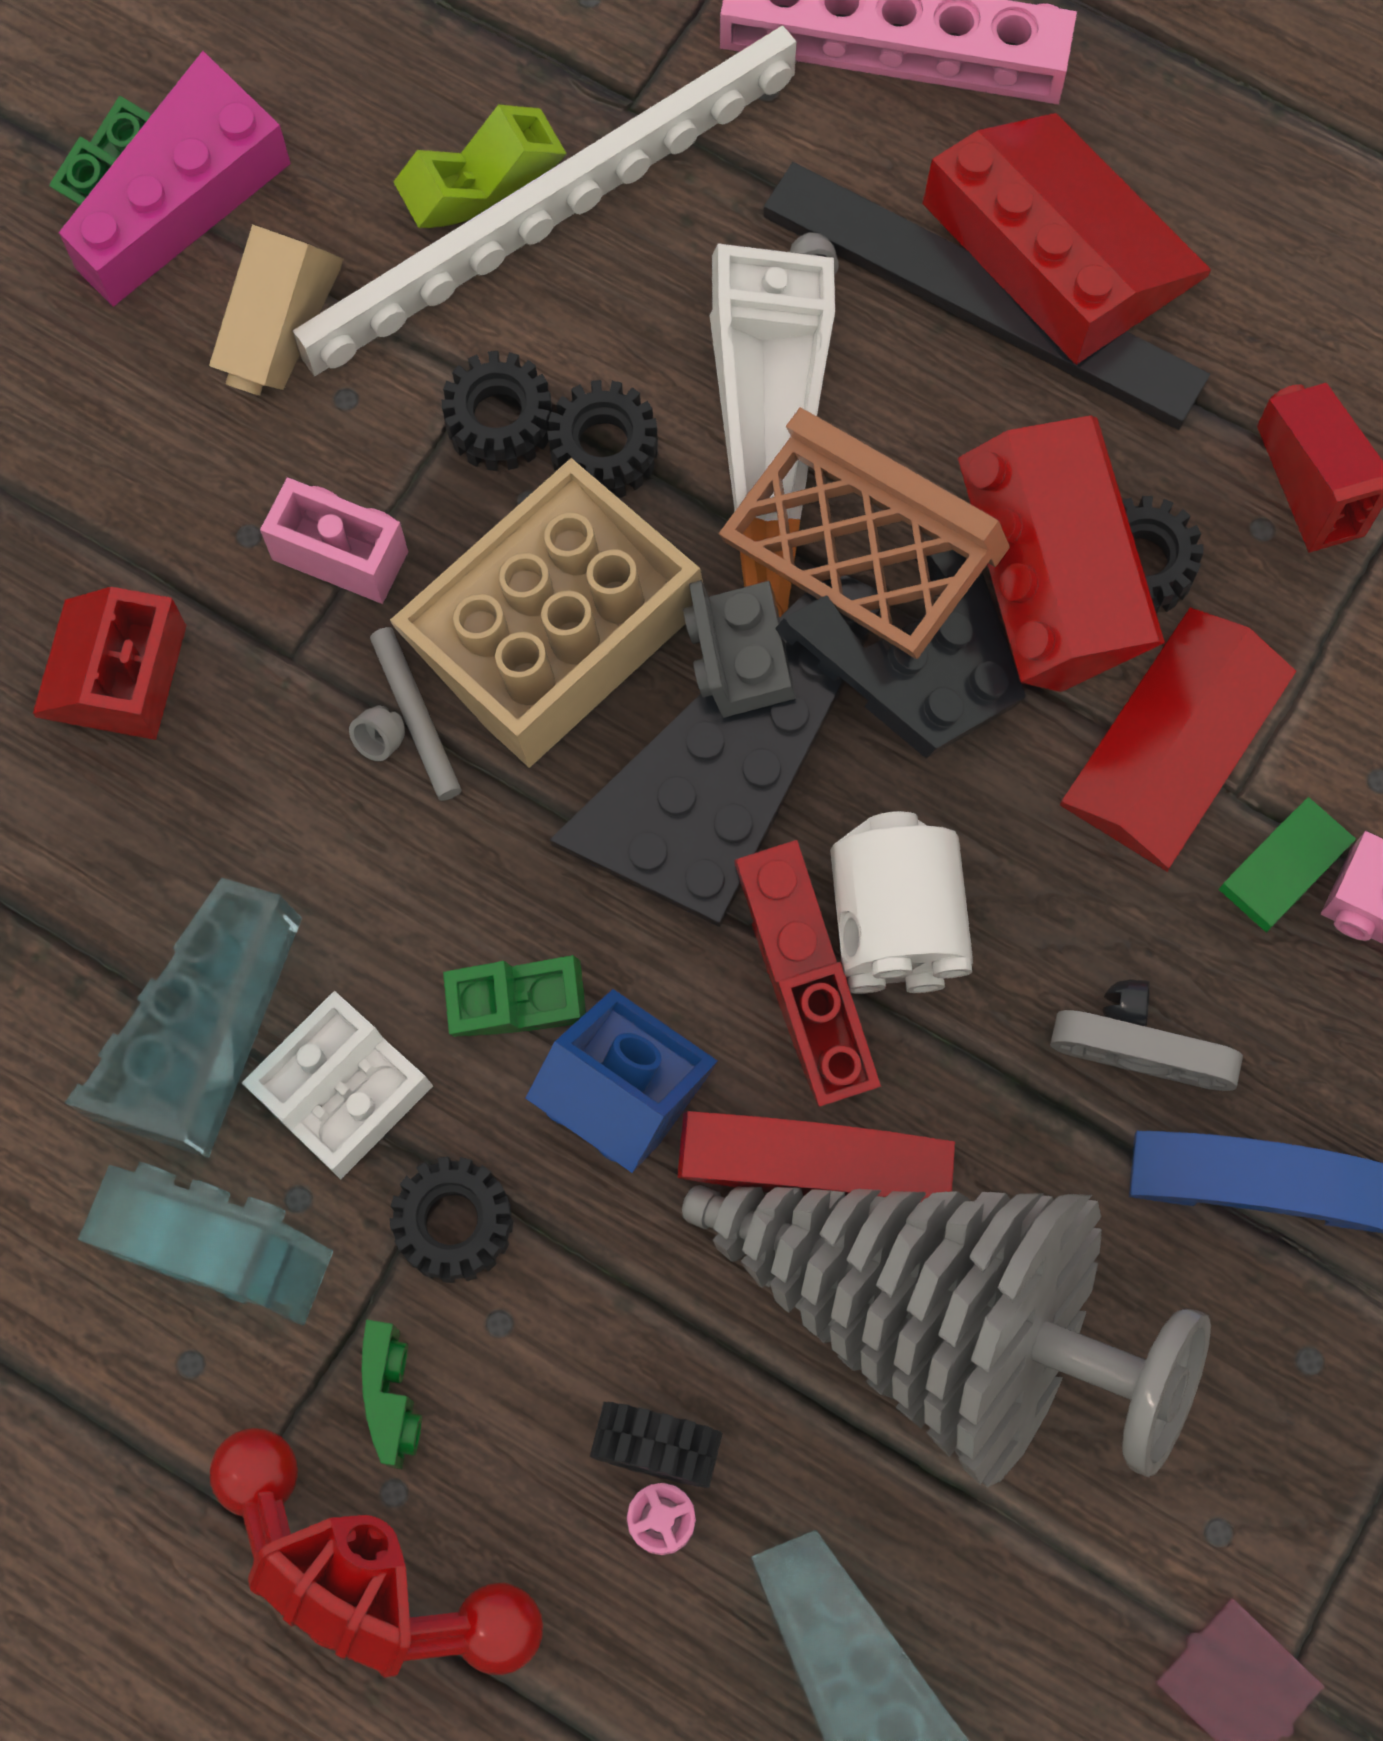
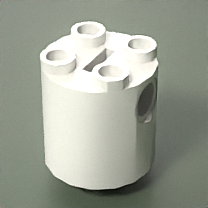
(901, 905)

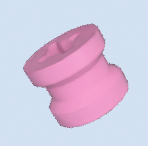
(657, 1509)

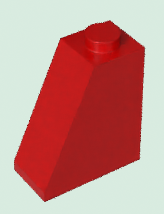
(1322, 465)

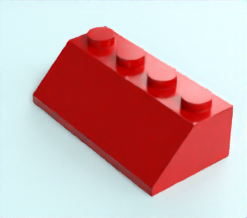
(1072, 567)

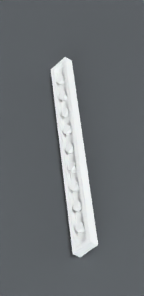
(537, 207)

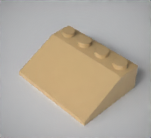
(550, 611)

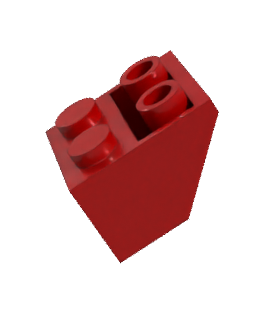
(112, 662)

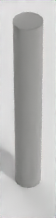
(415, 714)

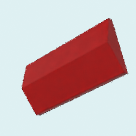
(1179, 736)

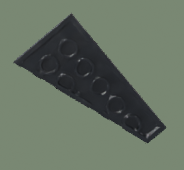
(708, 788)

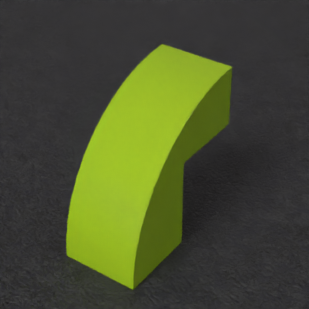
(500, 159)

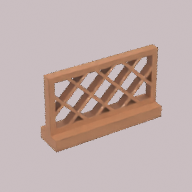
(902, 497)

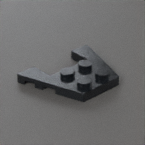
(927, 701)

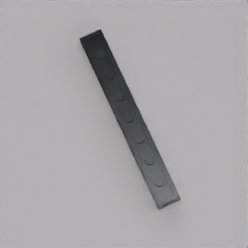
(958, 284)

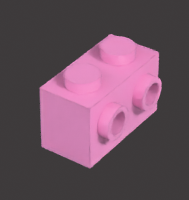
(335, 539)

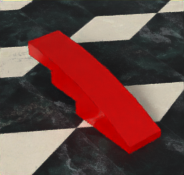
(810, 1156)

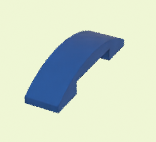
(1258, 1177)

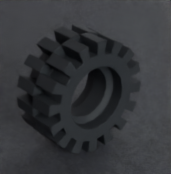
(490, 380)
(608, 408)
(1178, 543)
(429, 1186)
(656, 1444)

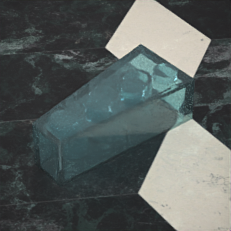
(195, 1024)
(843, 1653)

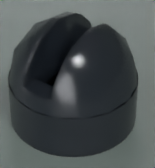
(1133, 1001)

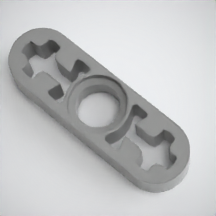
(1146, 1050)

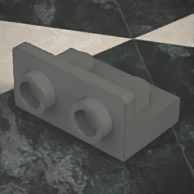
(741, 649)

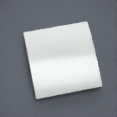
(337, 1084)

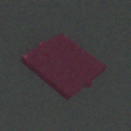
(1239, 1680)

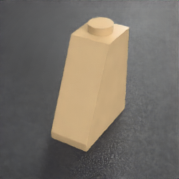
(274, 292)

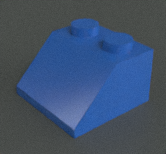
(620, 1079)

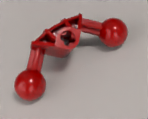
(349, 1577)

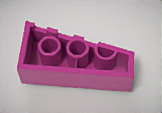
(174, 181)

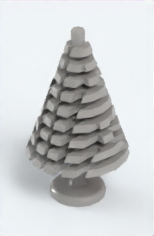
(959, 1309)

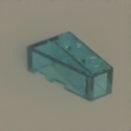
(206, 1239)

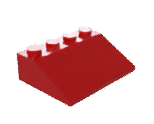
(1059, 231)

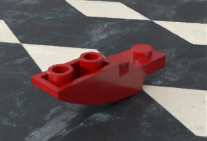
(806, 974)

